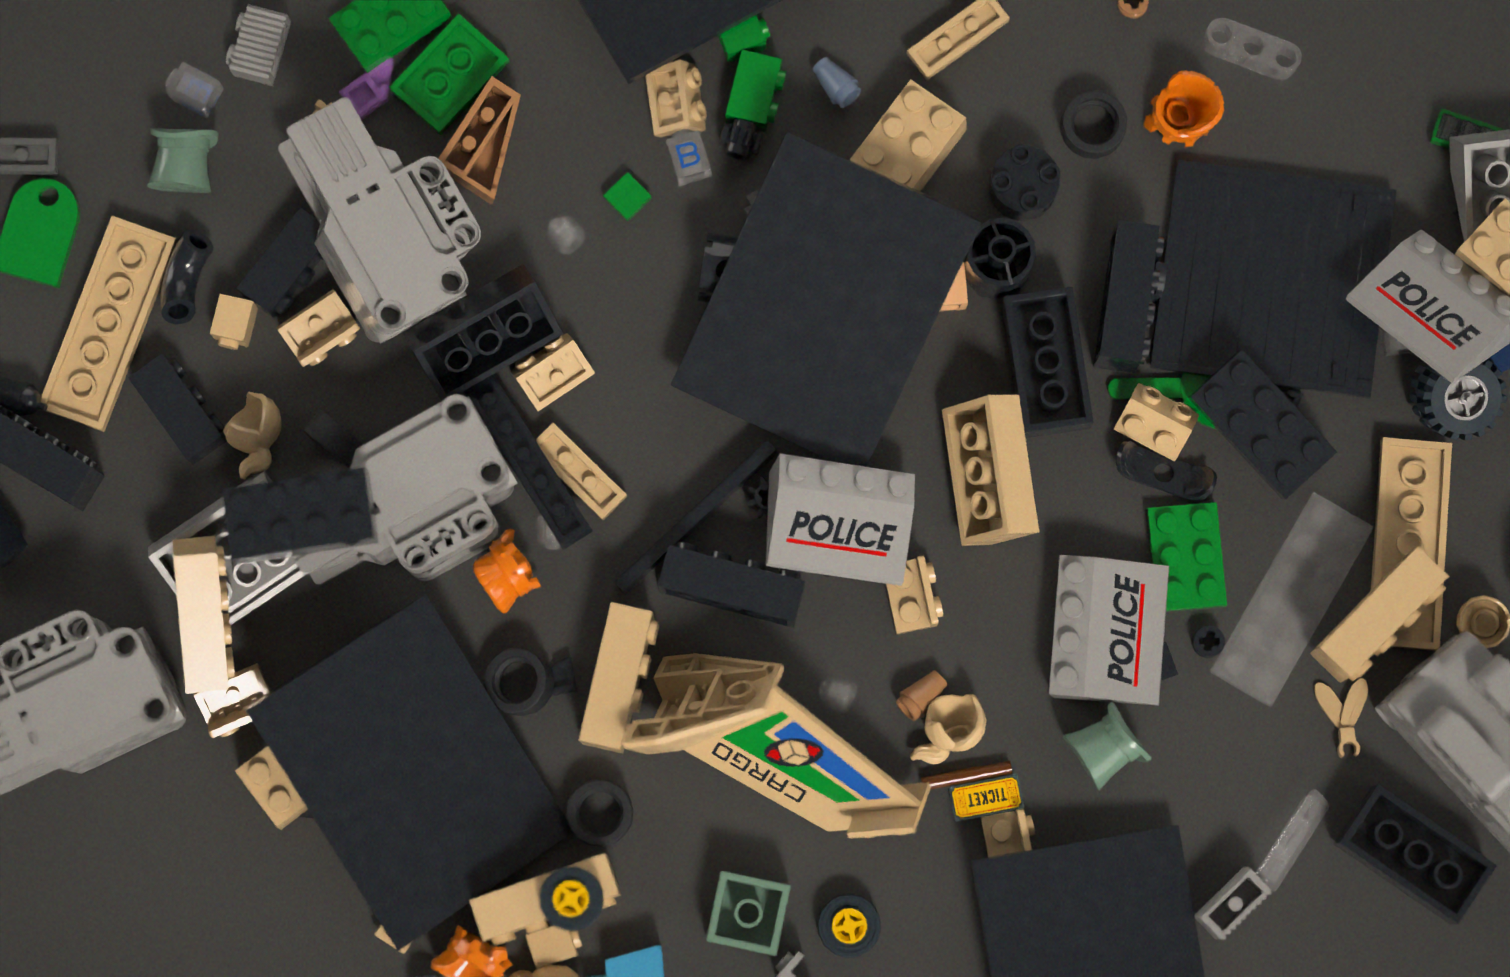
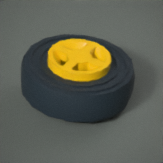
(581, 886)
(858, 920)

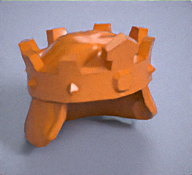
(1186, 108)
(505, 572)
(471, 957)

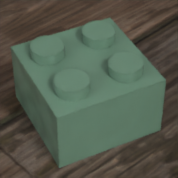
(748, 913)

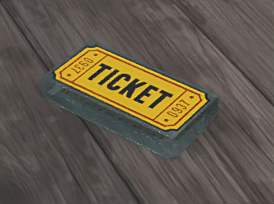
(986, 797)

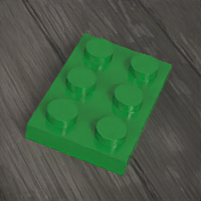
(385, 27)
(449, 74)
(1191, 546)

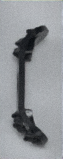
(1188, 480)

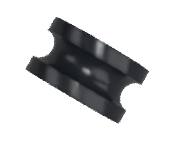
(1201, 633)

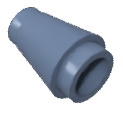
(837, 83)

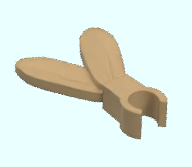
(1345, 715)

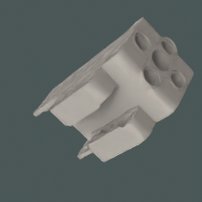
(381, 223)
(430, 487)
(81, 697)
(1459, 723)

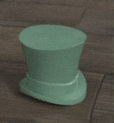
(182, 160)
(1106, 747)

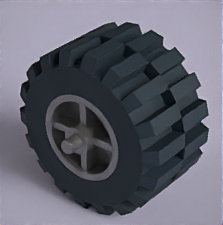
(1460, 406)

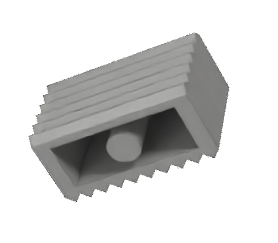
(258, 45)
(1232, 903)

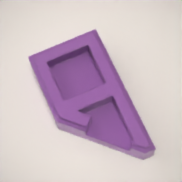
(370, 89)

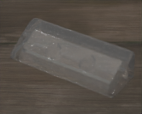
(1292, 839)

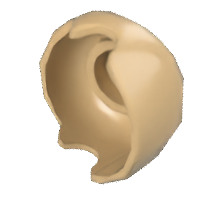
(1485, 619)

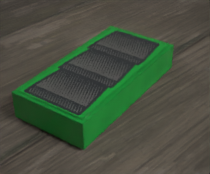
(1454, 124)

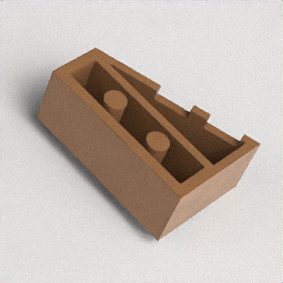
(481, 141)

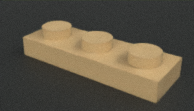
(957, 36)
(580, 472)

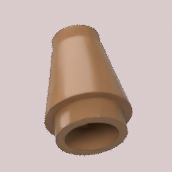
(918, 696)

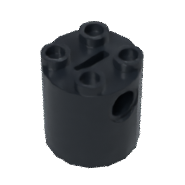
(999, 258)

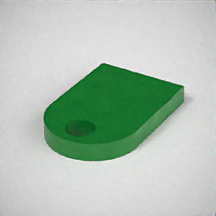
(39, 236)

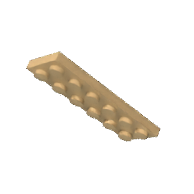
(107, 323)
(1412, 515)

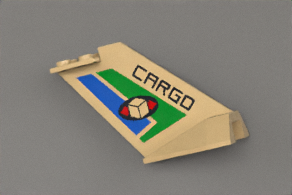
(760, 736)

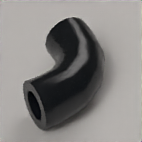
(182, 276)

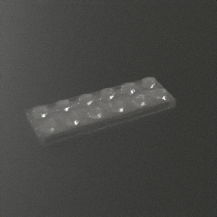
(1291, 599)

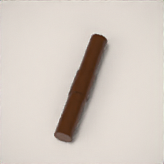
(968, 775)

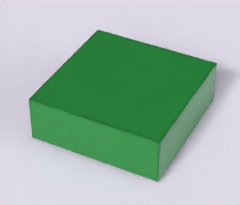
(627, 197)

